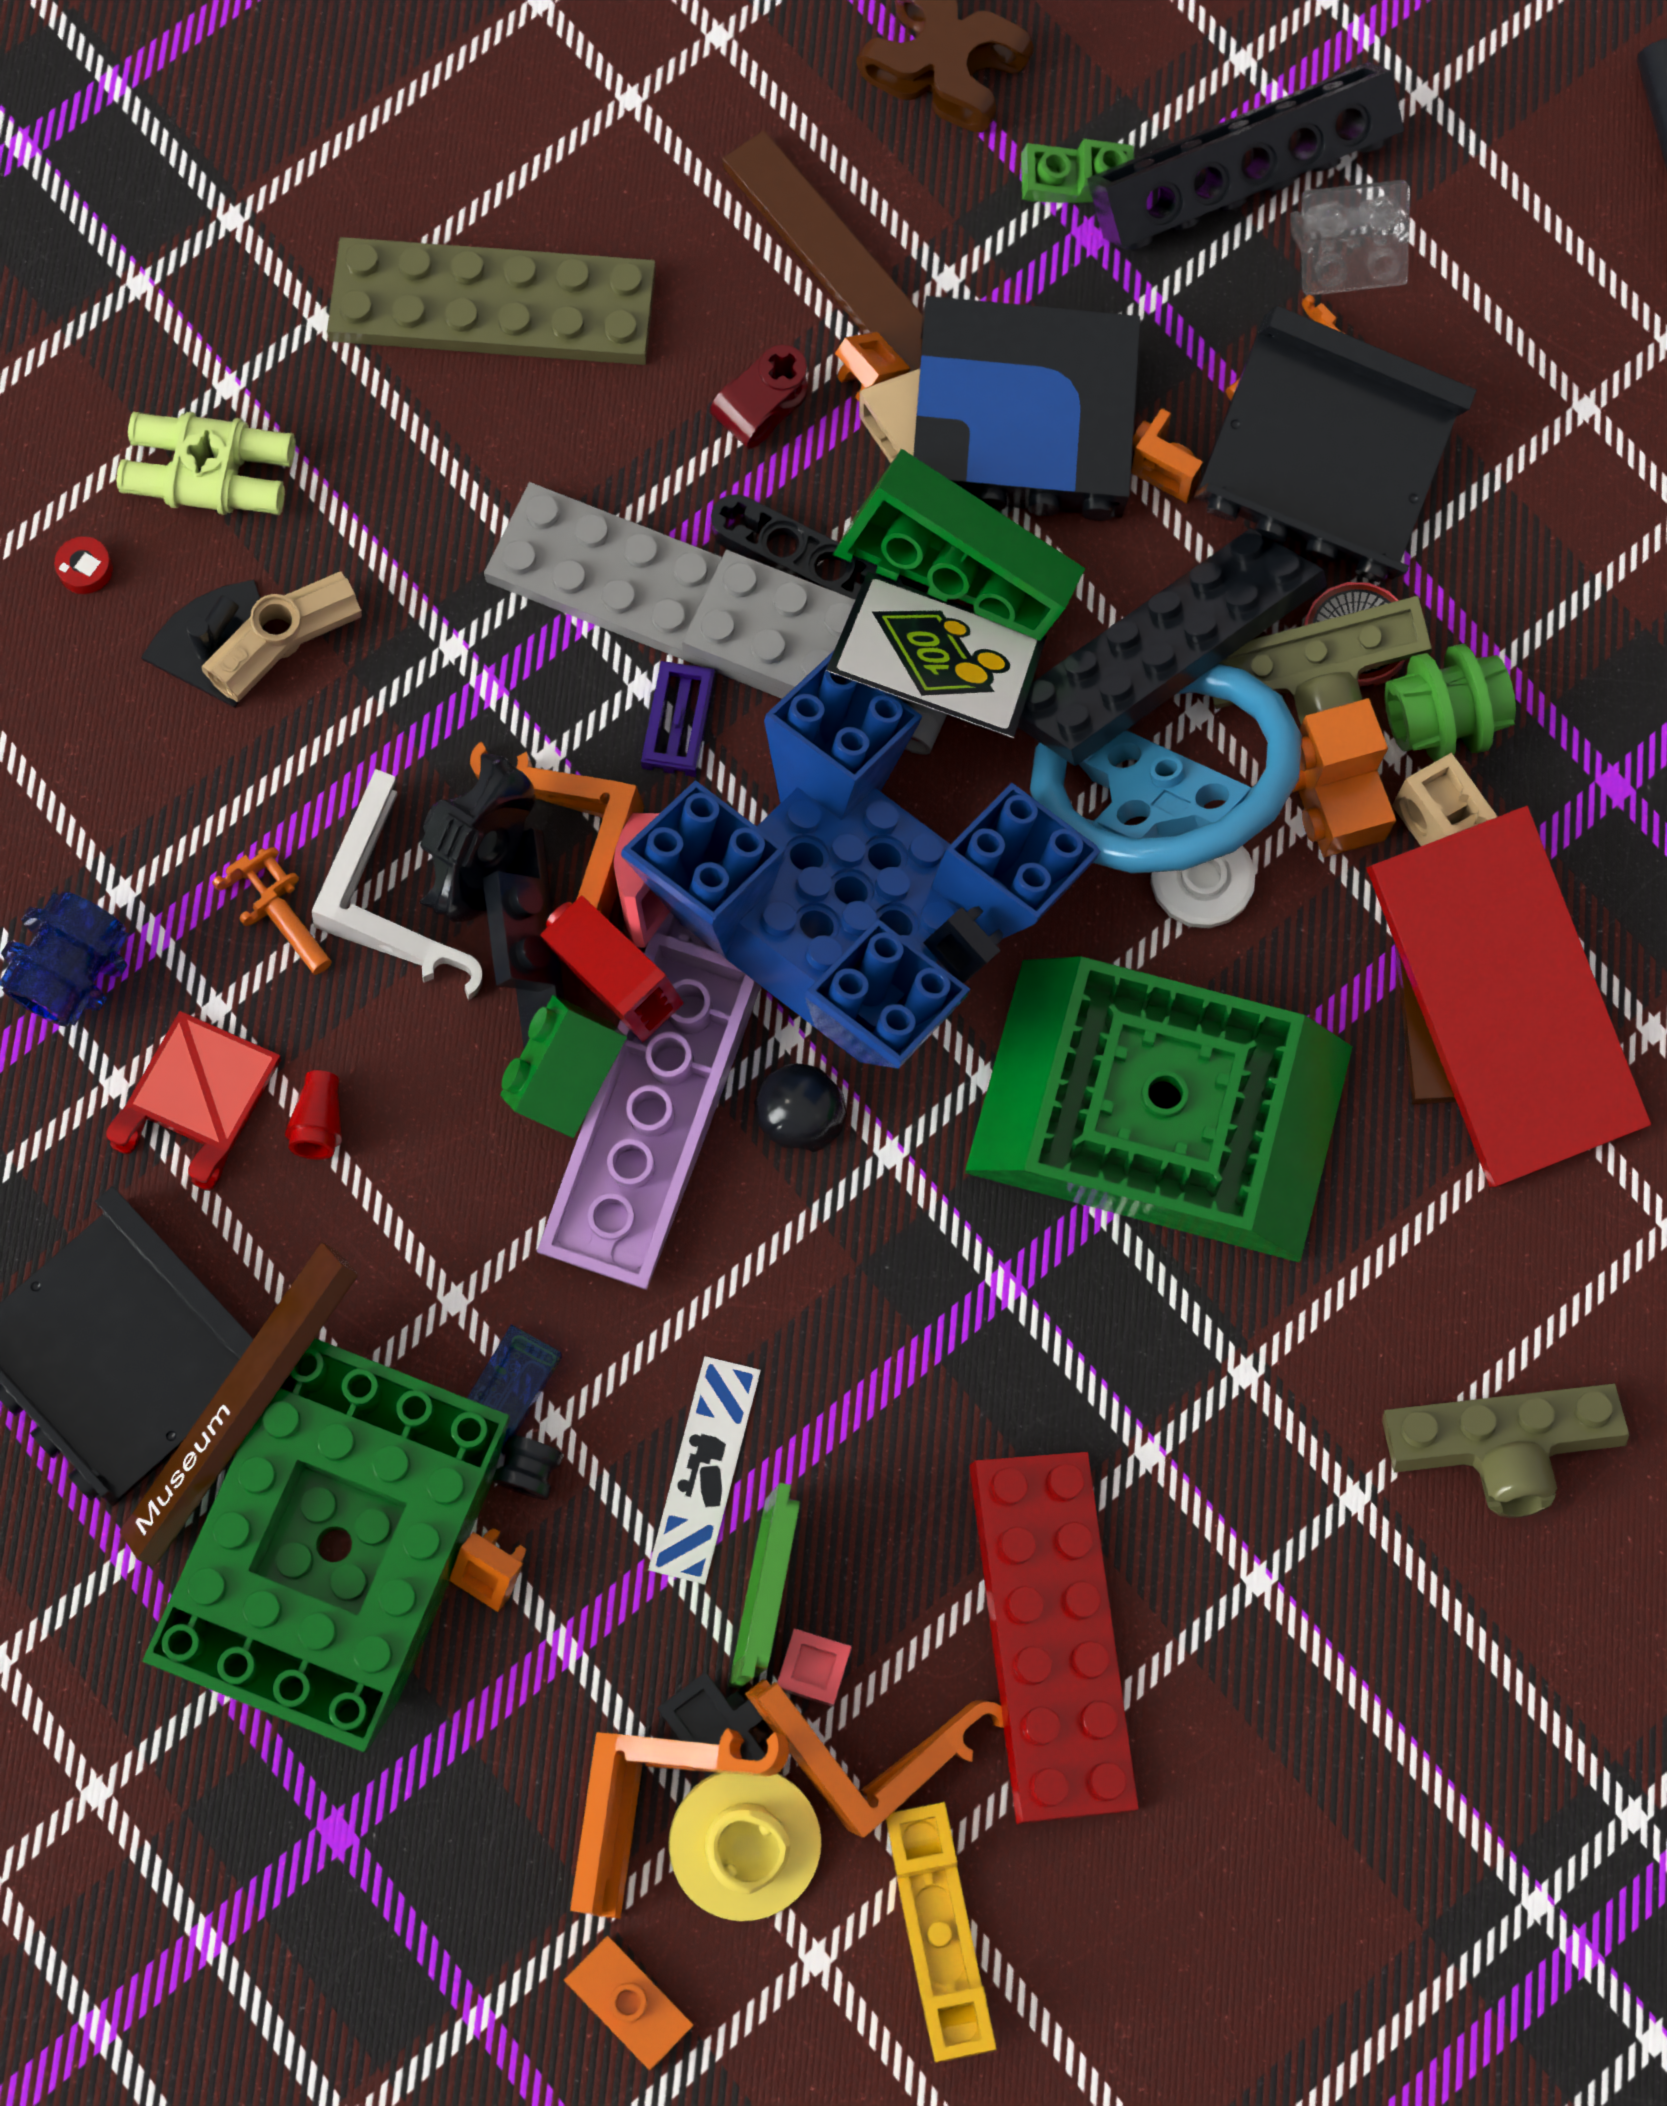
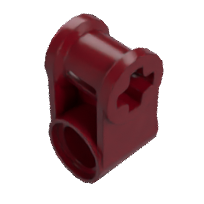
(756, 401)

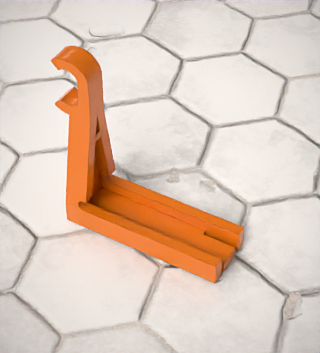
(591, 795)
(891, 1787)
(614, 1798)

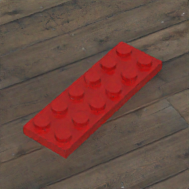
(1052, 1637)

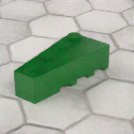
(960, 549)

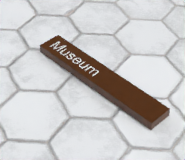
(238, 1404)

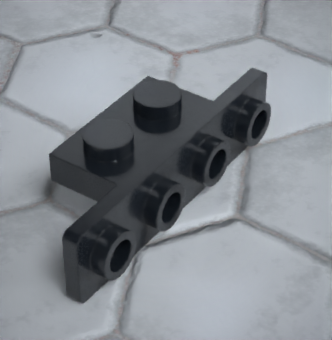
(517, 915)

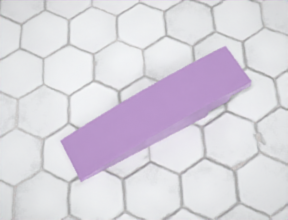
(651, 1117)

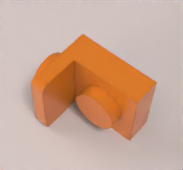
(1164, 463)

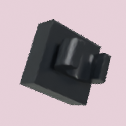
(963, 945)

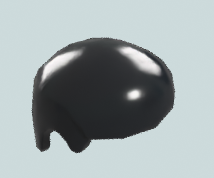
(800, 1107)

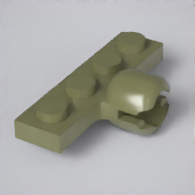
(1325, 658)
(1507, 1439)

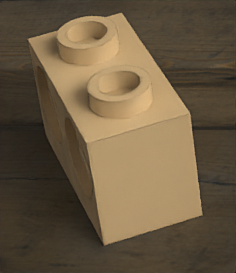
(1441, 801)

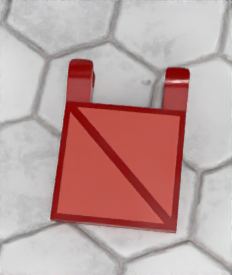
(199, 1087)

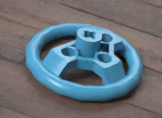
(1175, 789)

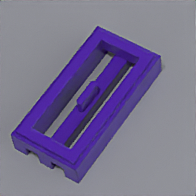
(671, 760)

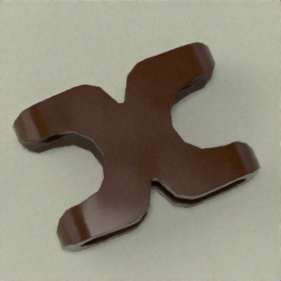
(946, 58)

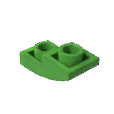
(1062, 173)

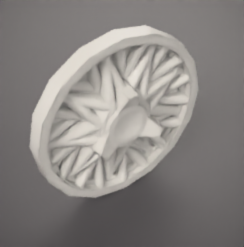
(1208, 892)

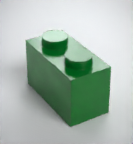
(561, 1065)

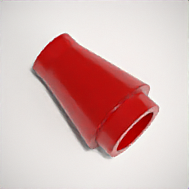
(316, 1122)

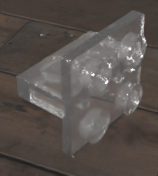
(1353, 237)

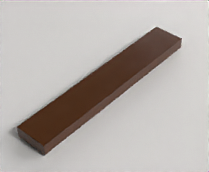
(826, 245)

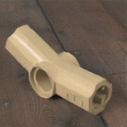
(253, 652)

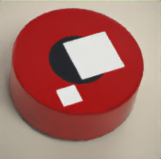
(83, 565)

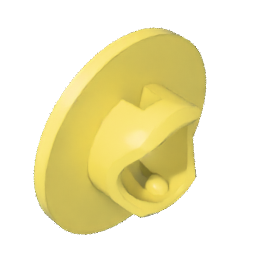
(744, 1845)

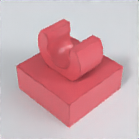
(814, 1667)

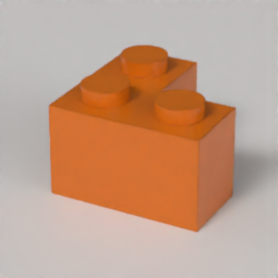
(1341, 779)

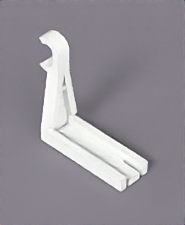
(362, 926)

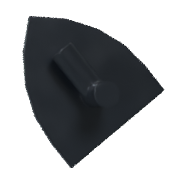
(199, 632)

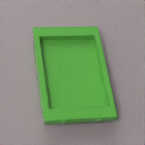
(765, 1586)

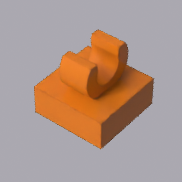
(869, 360)
(486, 1569)

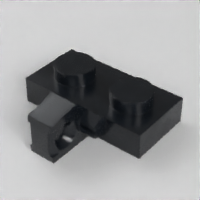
(703, 1714)

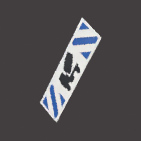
(704, 1470)

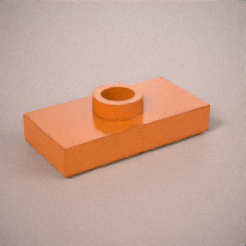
(628, 2003)

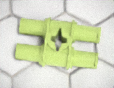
(218, 481)

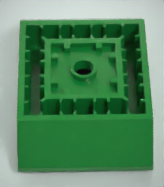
(1077, 1118)
(330, 1453)

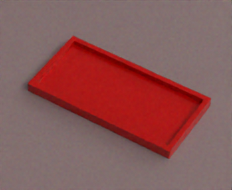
(1508, 996)

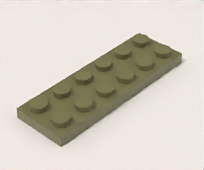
(492, 301)

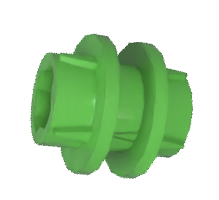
(1459, 701)

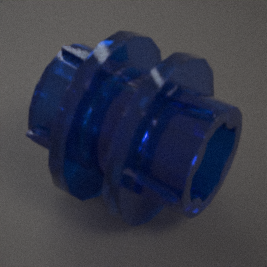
(64, 958)

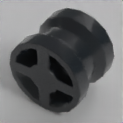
(528, 1467)

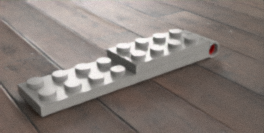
(675, 596)

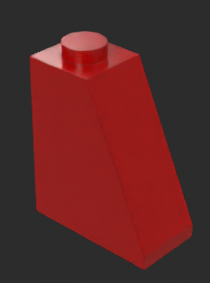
(611, 967)

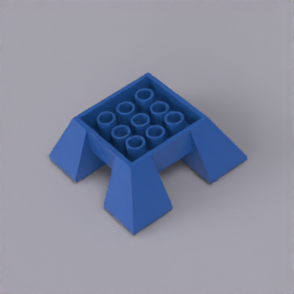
(844, 882)

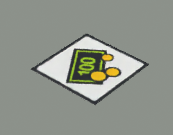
(936, 654)

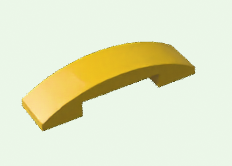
(939, 1933)

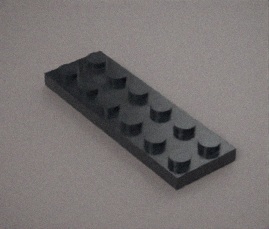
(1166, 644)

